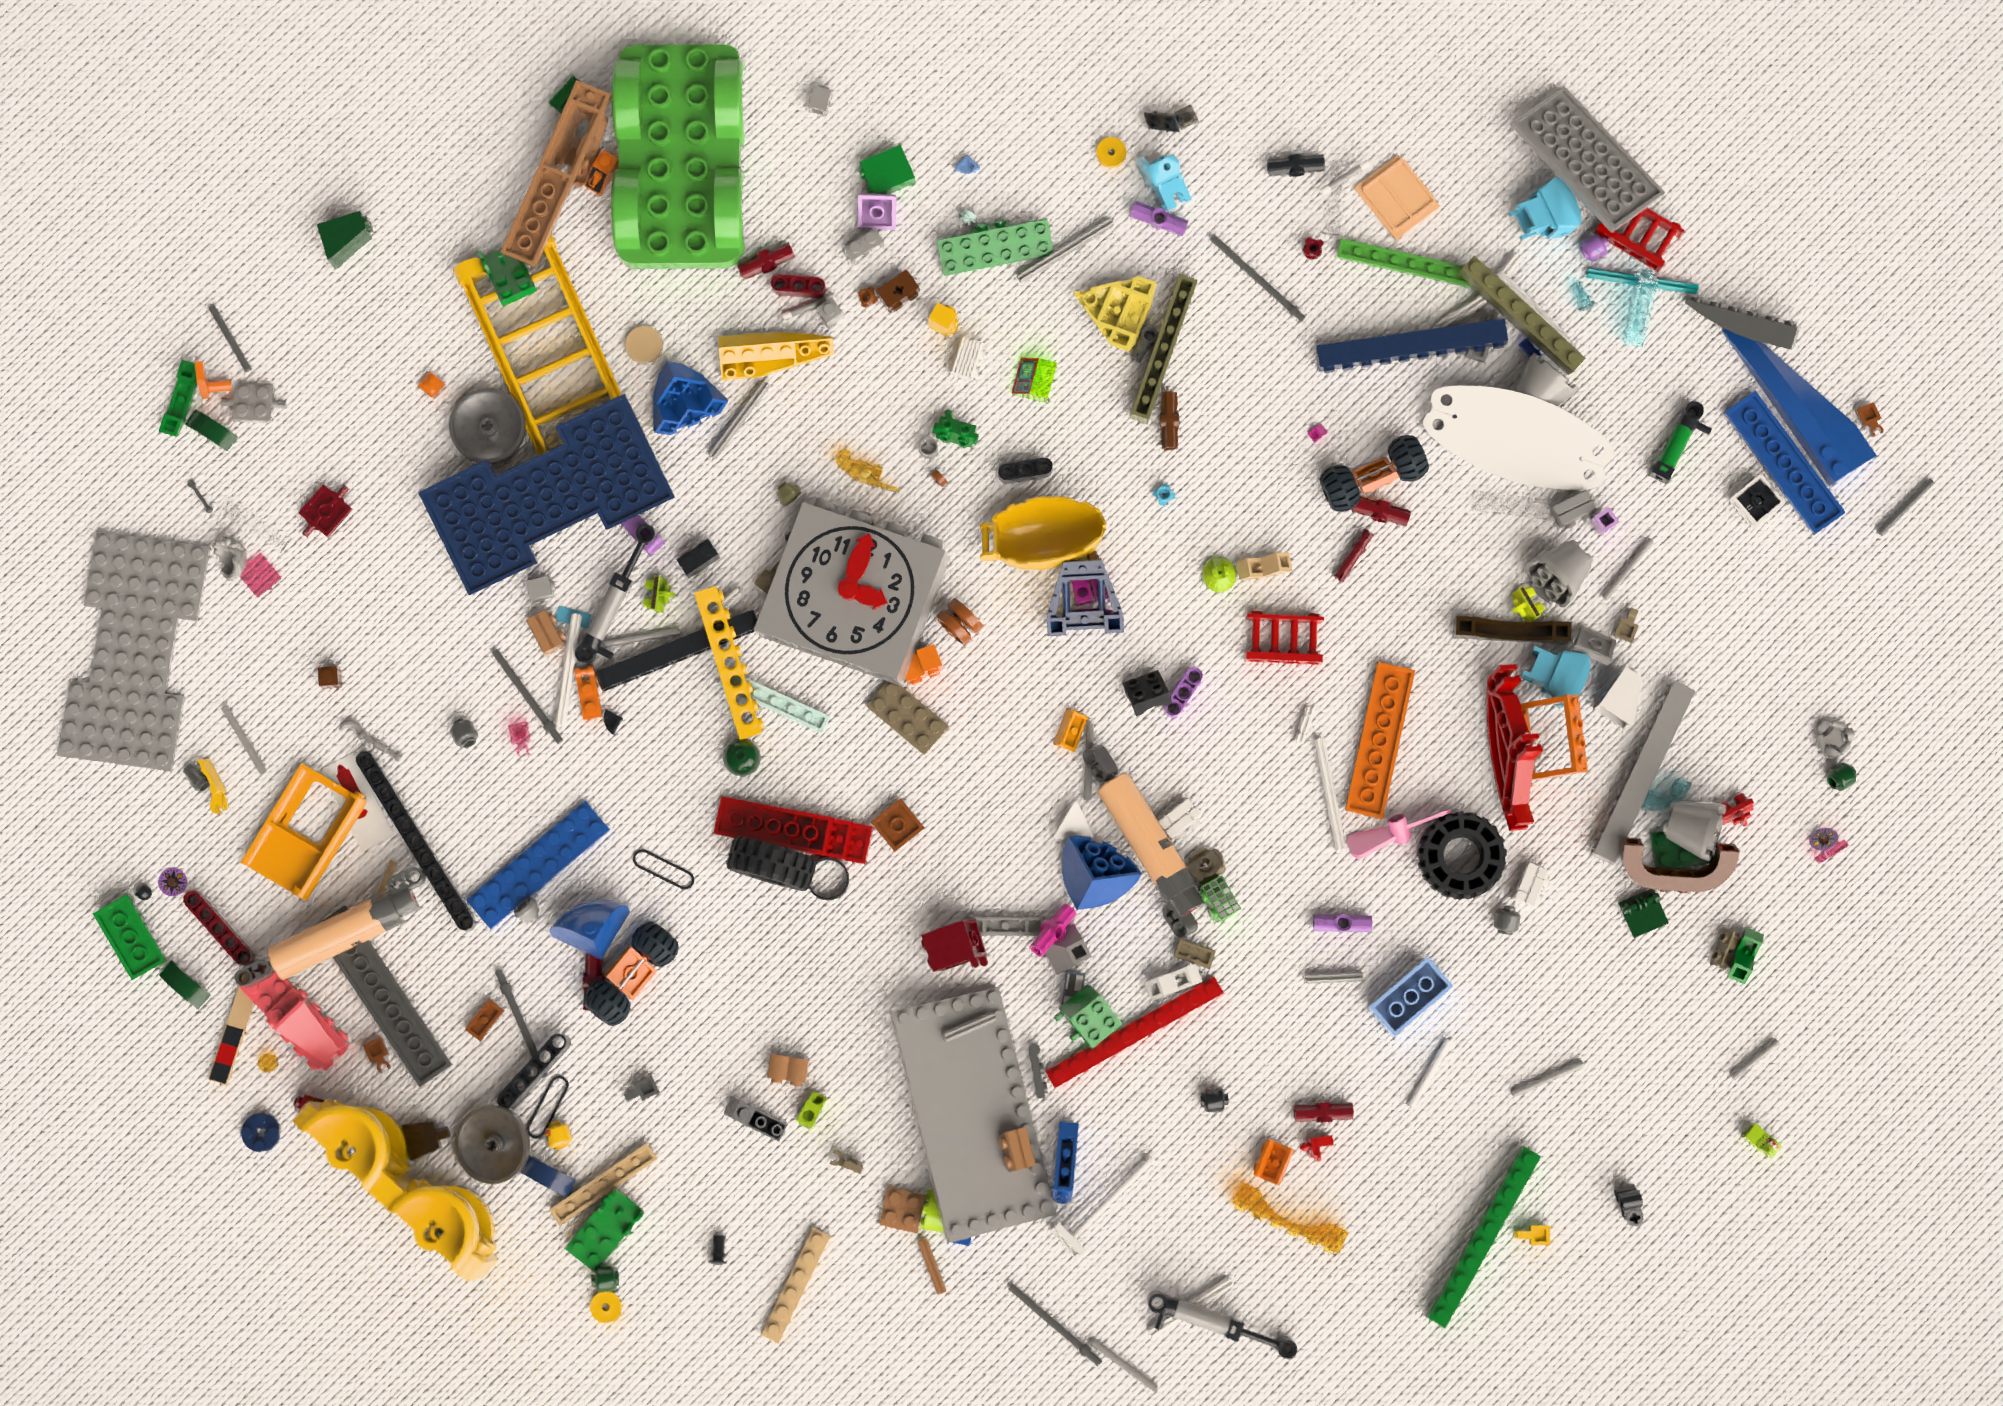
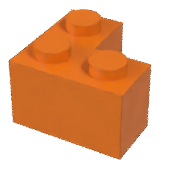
(924, 664)

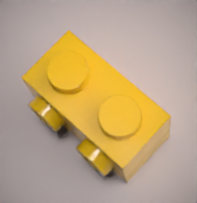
(944, 320)

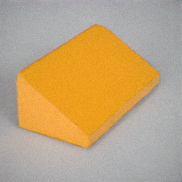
(1070, 730)

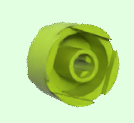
(932, 1220)

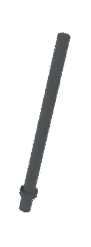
(1293, 310)

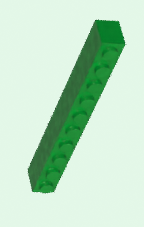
(1483, 1237)

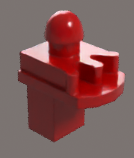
(1313, 1146)

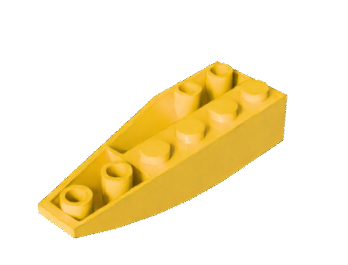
(768, 353)

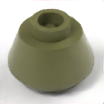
(788, 493)

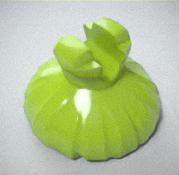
(1216, 581)

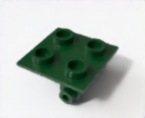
(1643, 912)

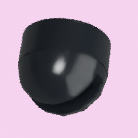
(144, 892)

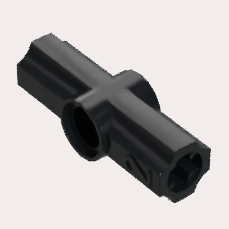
(1295, 165)

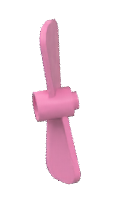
(1397, 831)

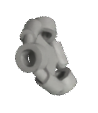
(1834, 738)

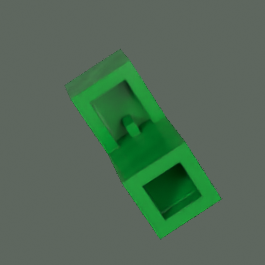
(1744, 956)

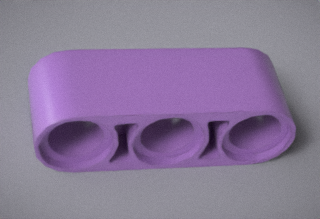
(631, 526)
(1187, 684)

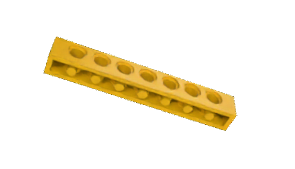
(704, 598)

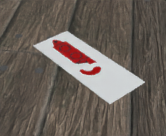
(371, 824)

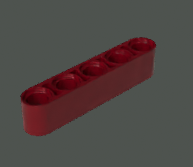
(210, 924)

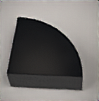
(612, 721)

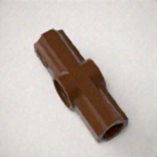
(1169, 420)

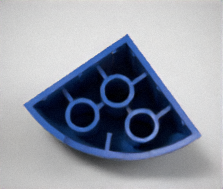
(1096, 872)
(590, 926)

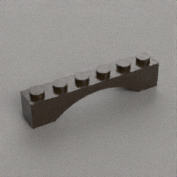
(1535, 632)

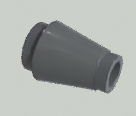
(196, 778)

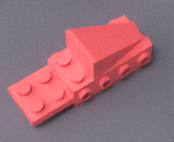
(299, 1021)

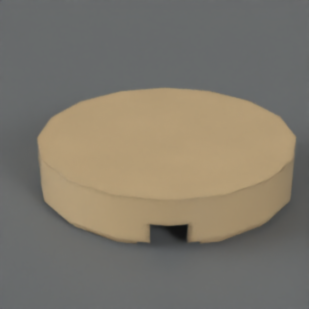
(644, 344)

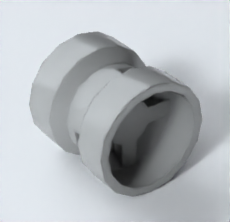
(928, 448)

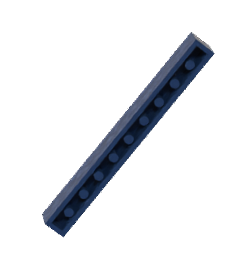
(1412, 345)

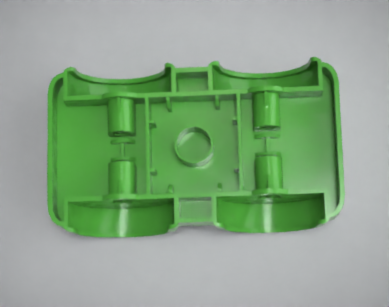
(678, 156)

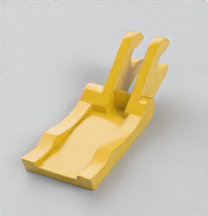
(217, 788)

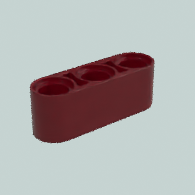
(790, 280)

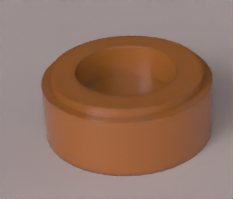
(938, 478)

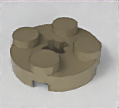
(1212, 871)

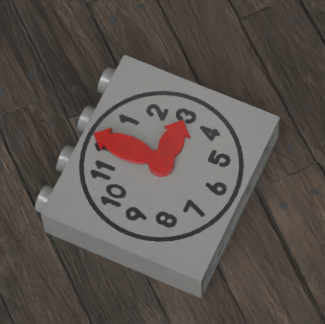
(853, 591)

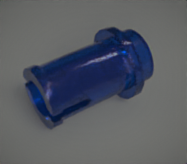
(1529, 348)

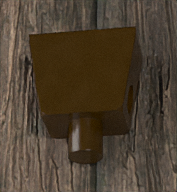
(423, 1138)

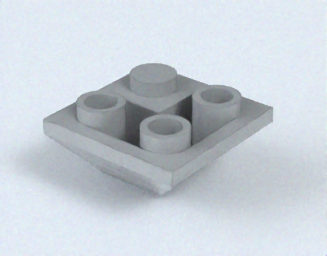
(1068, 951)

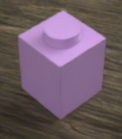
(1604, 521)

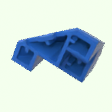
(683, 398)

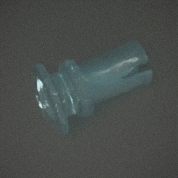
(1583, 298)

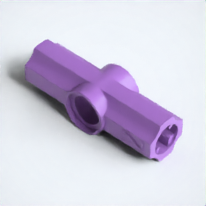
(1147, 214)
(1329, 923)

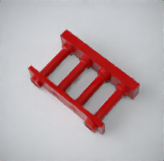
(1638, 250)
(1274, 655)

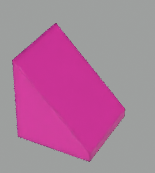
(1317, 433)

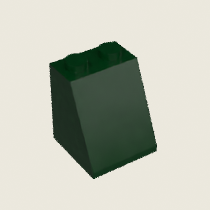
(344, 236)

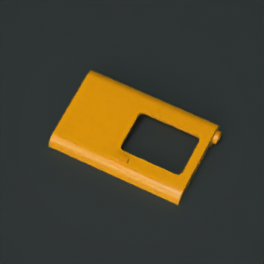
(289, 856)

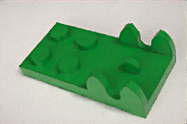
(508, 277)
(129, 936)
(604, 1229)

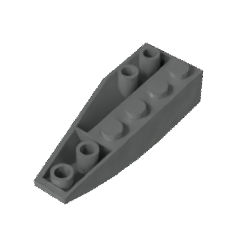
(1749, 324)

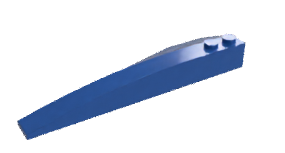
(1819, 427)

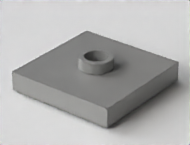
(1594, 645)

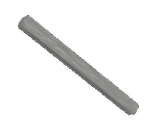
(1065, 250)

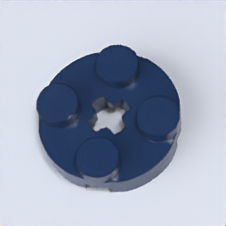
(261, 1121)

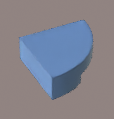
(967, 166)

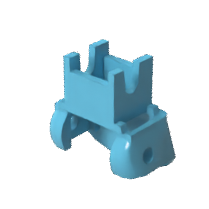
(1164, 179)
(1547, 207)
(1558, 673)

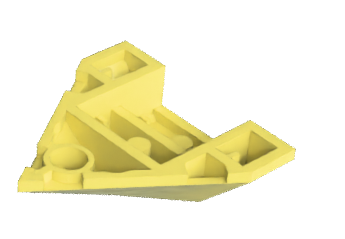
(1119, 309)

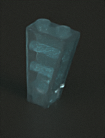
(1640, 308)

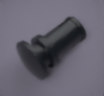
(718, 1250)

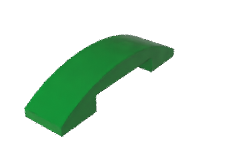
(181, 400)

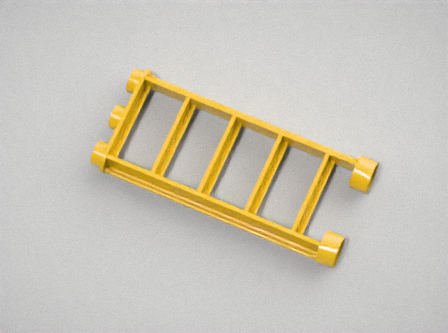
(472, 272)

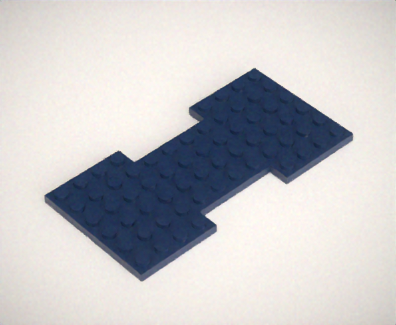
(495, 519)

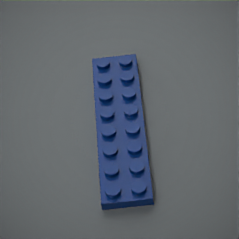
(1784, 462)
(538, 865)

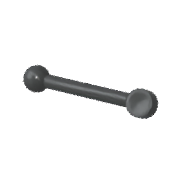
(192, 484)

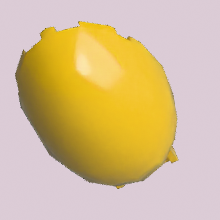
(1043, 532)

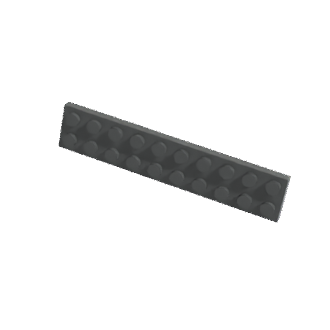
(392, 1010)

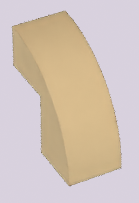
(1263, 567)

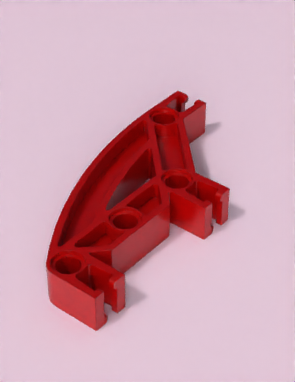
(1510, 747)

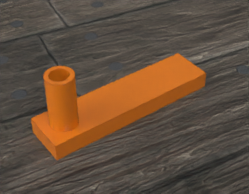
(209, 386)

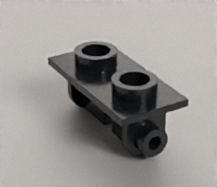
(1163, 121)

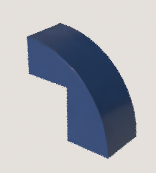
(548, 1176)

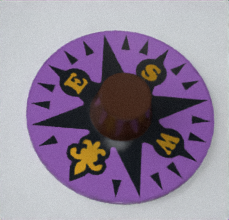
(1823, 839)
(172, 882)

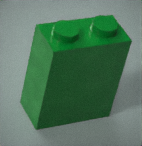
(887, 171)

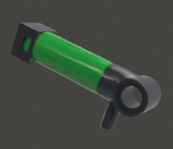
(1677, 442)

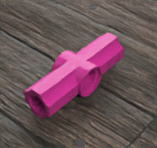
(1052, 930)

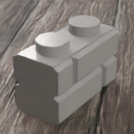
(1573, 509)

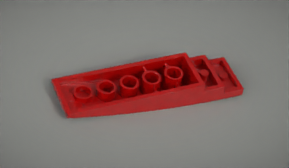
(794, 830)

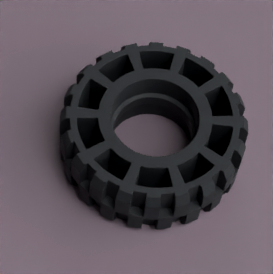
(1482, 835)
(771, 863)

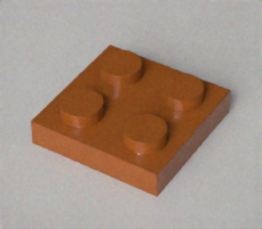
(897, 825)

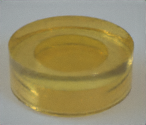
(268, 1063)

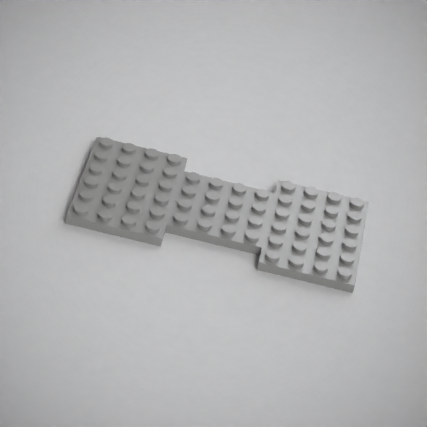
(126, 706)

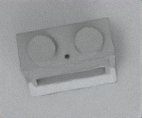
(862, 245)

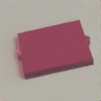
(260, 575)

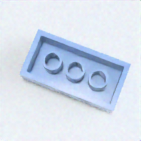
(1410, 997)

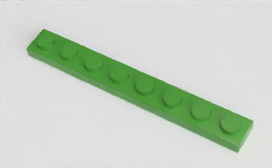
(1401, 262)

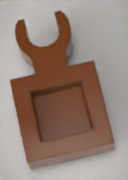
(1868, 416)
(376, 1051)

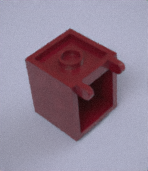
(955, 946)

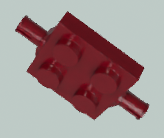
(325, 511)

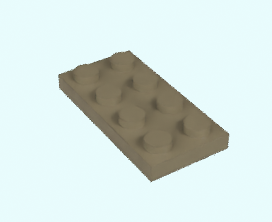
(907, 716)

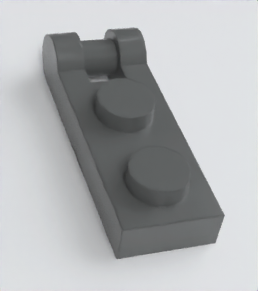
(1037, 1069)

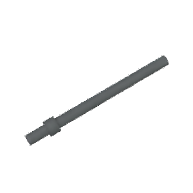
(549, 726)
(506, 989)
(1084, 1350)

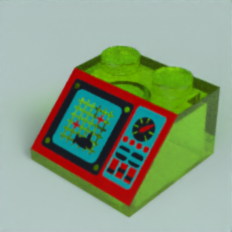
(1034, 379)

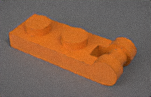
(588, 693)

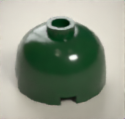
(741, 757)

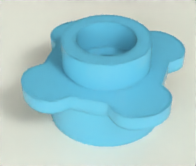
(1163, 499)

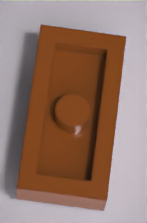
(484, 1020)

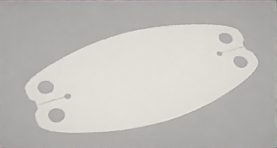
(1518, 437)

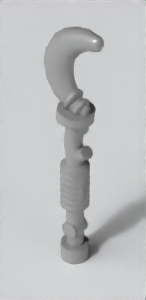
(362, 735)

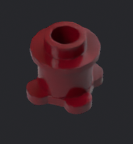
(1315, 244)

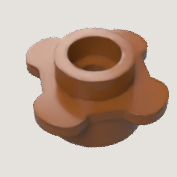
(862, 295)

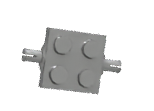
(253, 403)

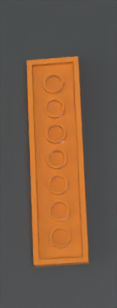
(1380, 740)

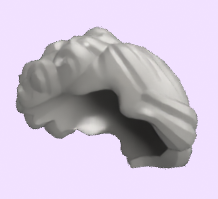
(232, 556)

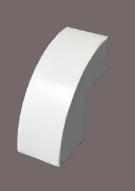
(1173, 982)

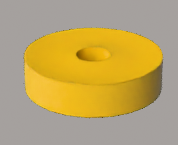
(1106, 145)
(599, 1313)

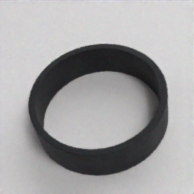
(847, 882)

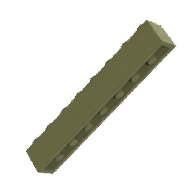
(1521, 315)
(1163, 349)

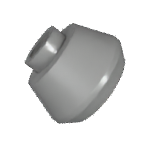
(527, 910)

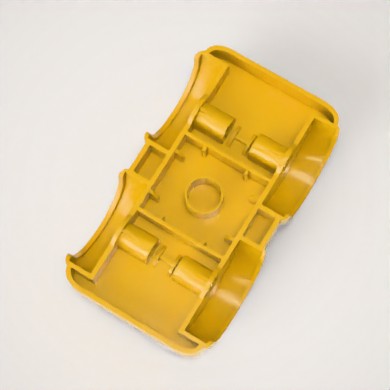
(383, 1168)

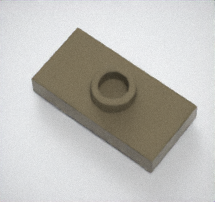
(1194, 953)

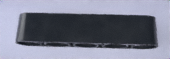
(525, 1073)

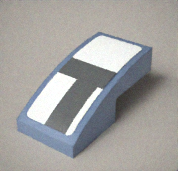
(1073, 983)

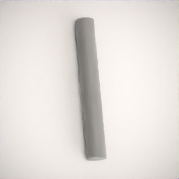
(1755, 1059)

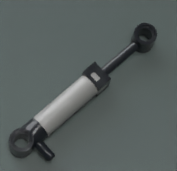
(614, 597)
(1212, 1321)

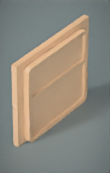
(1397, 197)

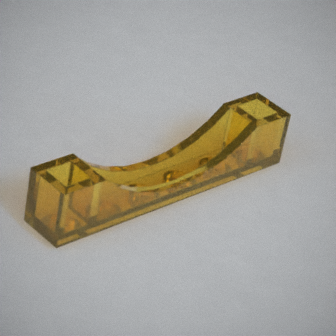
(1326, 1235)

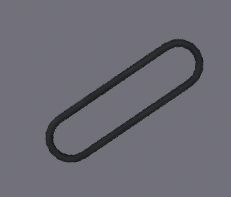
(665, 879)
(540, 1103)

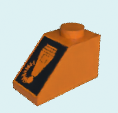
(601, 172)

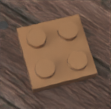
(902, 1210)

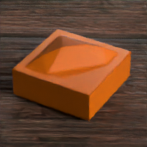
(431, 385)

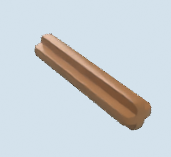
(932, 1266)

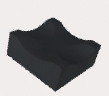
(1147, 692)

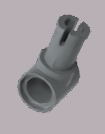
(1144, 344)

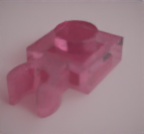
(520, 735)
(1831, 852)

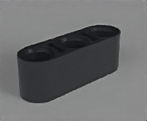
(1032, 464)

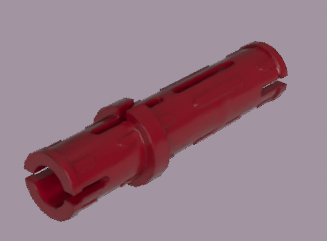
(1357, 549)

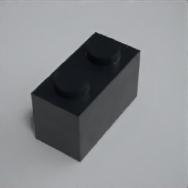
(698, 558)

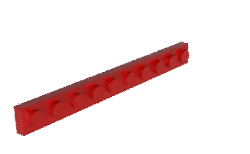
(1134, 1032)

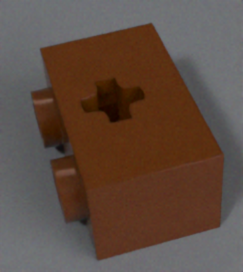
(902, 282)

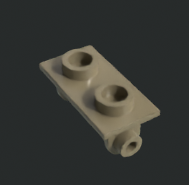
(1727, 940)

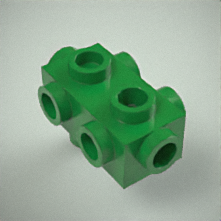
(955, 431)

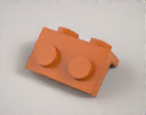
(1273, 1162)

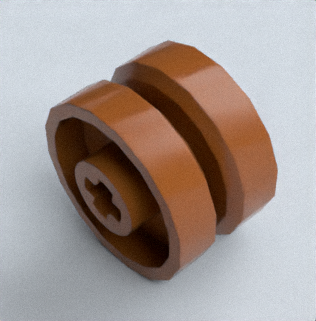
(957, 624)

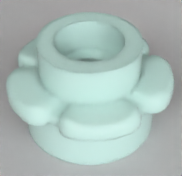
(967, 217)

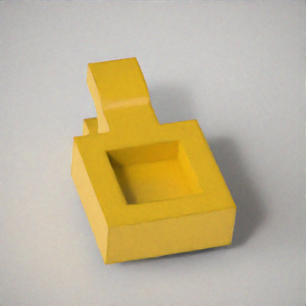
(1537, 1234)

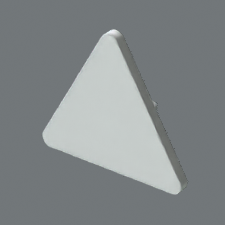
(1073, 824)

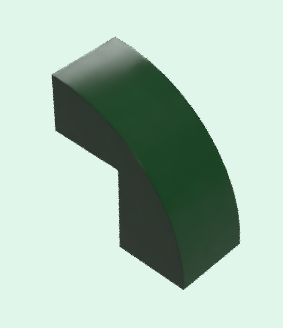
(211, 430)
(184, 985)

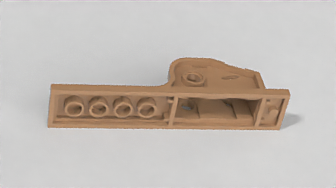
(551, 185)

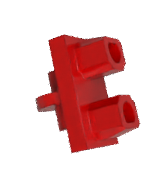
(1740, 812)

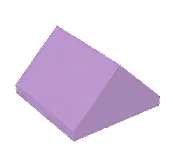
(877, 211)

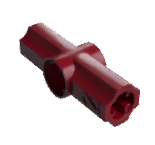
(766, 261)
(1382, 511)
(592, 973)
(1323, 1112)

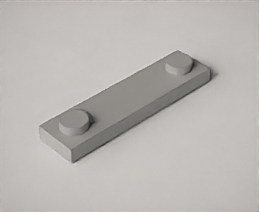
(1008, 925)

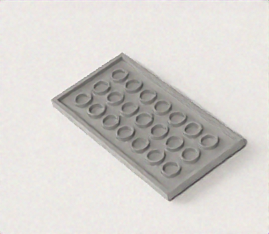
(1587, 159)

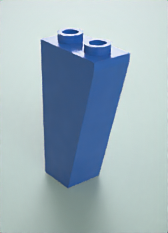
(1065, 1162)

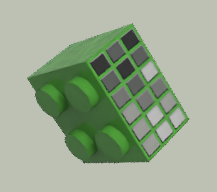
(1219, 899)

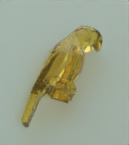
(862, 471)

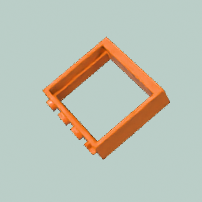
(1574, 731)

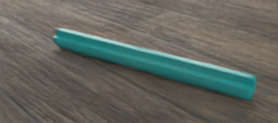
(1628, 278)

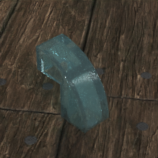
(1658, 801)

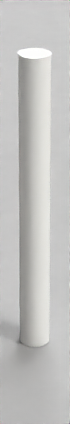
(1429, 1073)

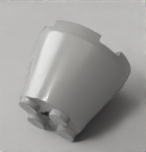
(1544, 382)
(1559, 572)
(1695, 826)

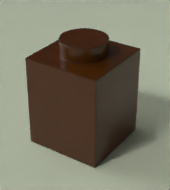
(330, 677)

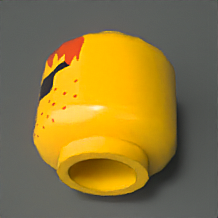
(558, 1135)

